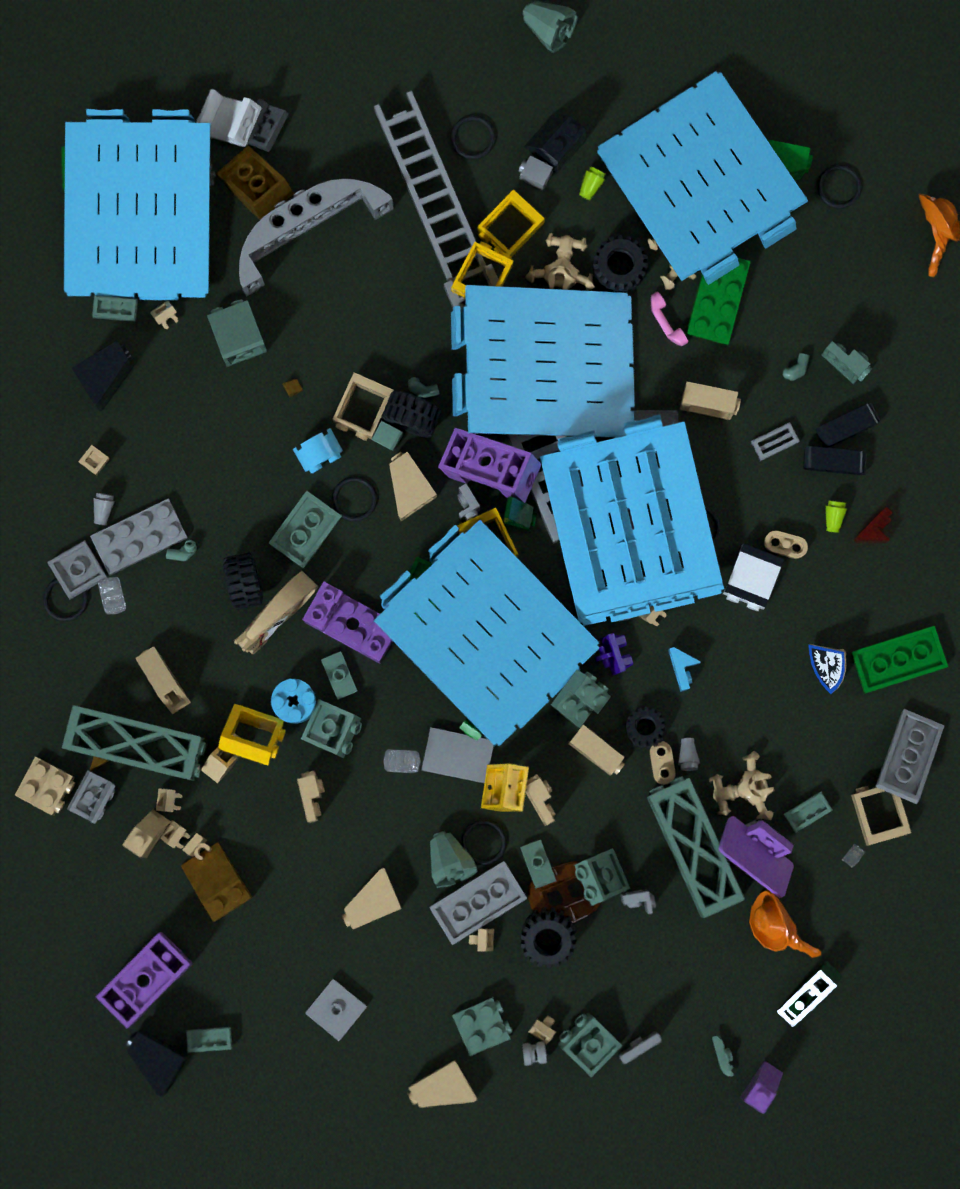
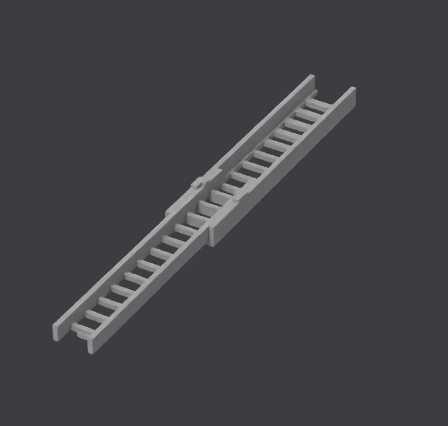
(487, 271)

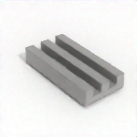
(758, 450)

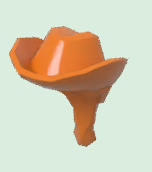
(944, 225)
(774, 927)

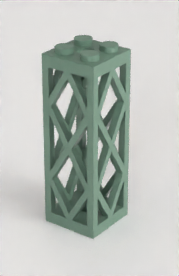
(190, 757)
(671, 794)

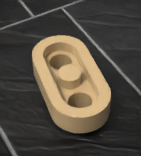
(785, 545)
(662, 762)

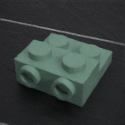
(853, 367)
(581, 697)
(332, 729)
(601, 877)
(482, 1026)
(589, 1044)

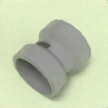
(529, 1054)

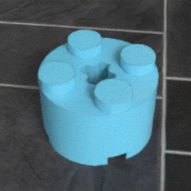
(318, 450)
(293, 688)

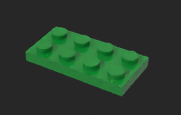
(717, 305)
(899, 659)

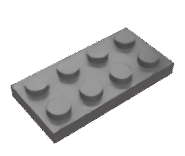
(138, 537)
(910, 756)
(478, 903)

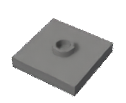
(77, 570)
(336, 1009)
(639, 1046)

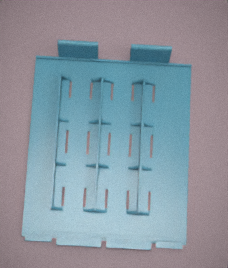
(672, 225)
(186, 230)
(521, 411)
(686, 533)
(467, 682)

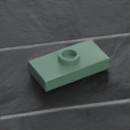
(115, 308)
(339, 675)
(808, 812)
(538, 864)
(209, 1039)

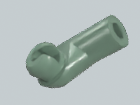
(797, 370)
(421, 390)
(183, 553)

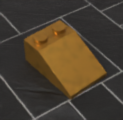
(255, 182)
(216, 882)

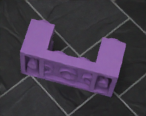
(509, 471)
(330, 615)
(161, 963)

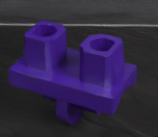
(611, 655)

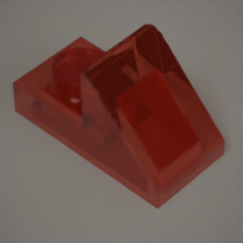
(871, 533)

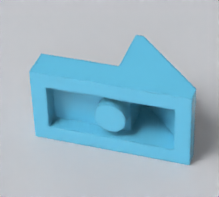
(681, 661)

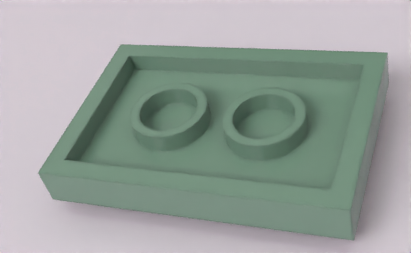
(305, 529)

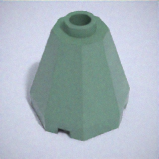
(550, 23)
(449, 860)

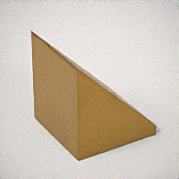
(292, 387)
(97, 762)

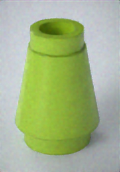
(592, 181)
(834, 515)

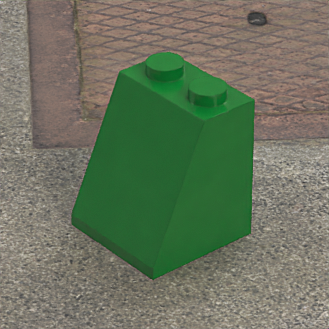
(794, 157)

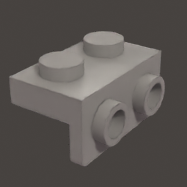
(92, 797)

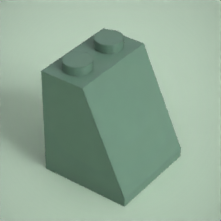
(236, 332)

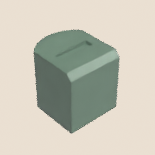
(388, 435)

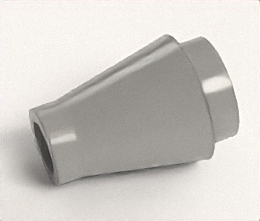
(102, 508)
(688, 755)

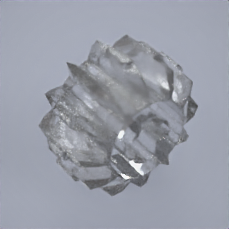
(112, 595)
(401, 761)

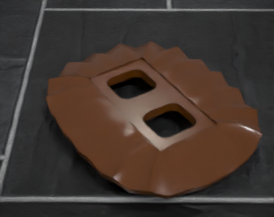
(576, 908)

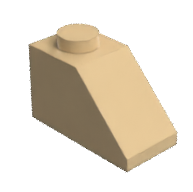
(219, 763)

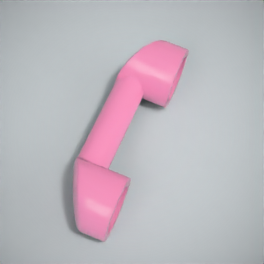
(676, 336)

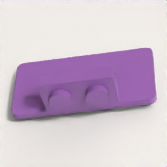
(759, 853)

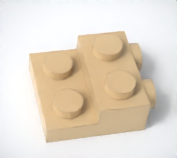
(45, 786)
(311, 789)
(537, 793)

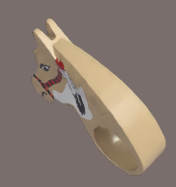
(277, 611)

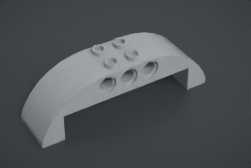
(333, 198)

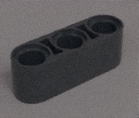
(848, 425)
(835, 460)

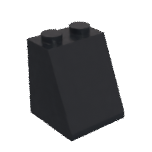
(557, 141)
(104, 373)
(156, 1060)

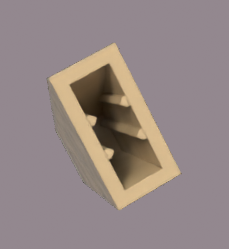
(409, 485)
(162, 680)
(597, 751)
(146, 834)
(372, 901)
(442, 1088)

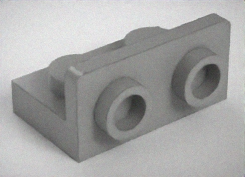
(468, 500)
(634, 899)

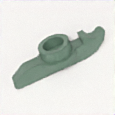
(723, 1055)

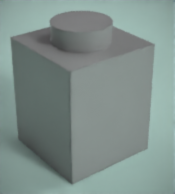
(535, 172)

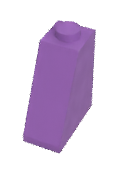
(762, 1087)

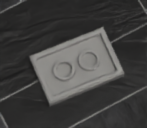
(457, 755)

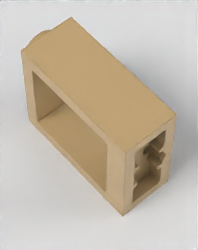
(371, 386)
(709, 401)
(885, 835)

